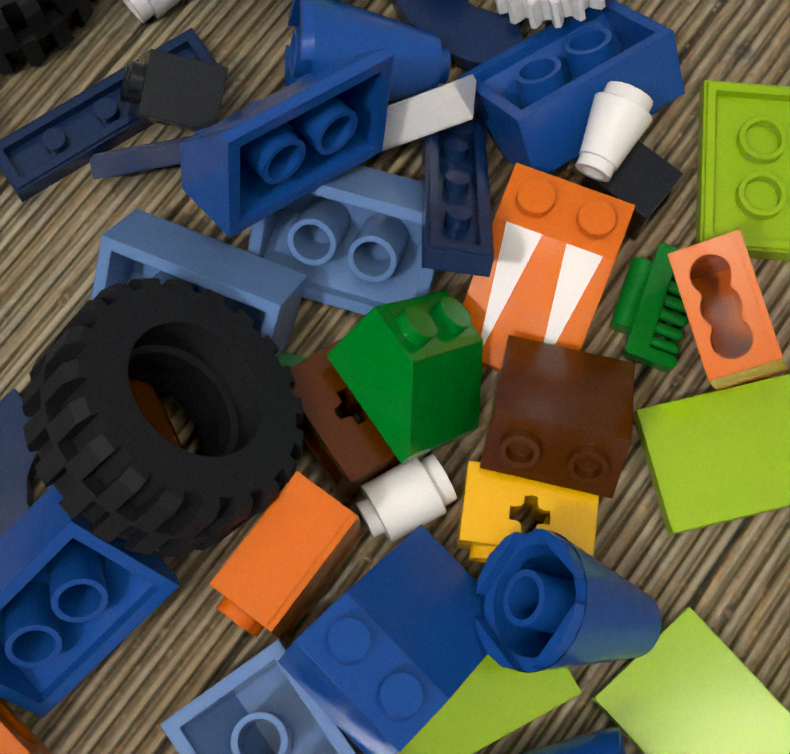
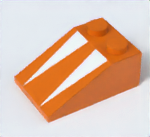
(548, 265)

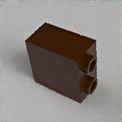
(560, 417)

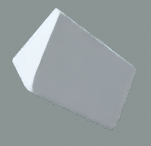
(430, 112)

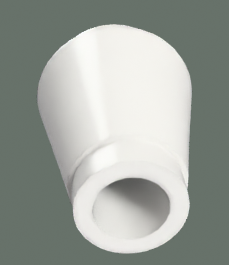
(613, 128)

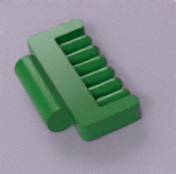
(641, 307)

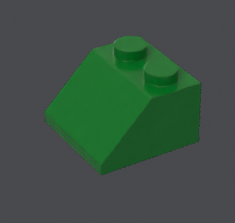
(415, 372)

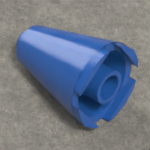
(340, 30)
(559, 607)

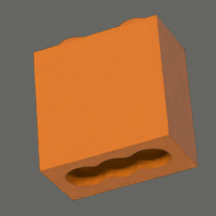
(727, 311)
(286, 558)

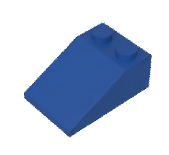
(392, 646)

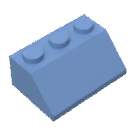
(352, 240)
(164, 250)
(256, 713)

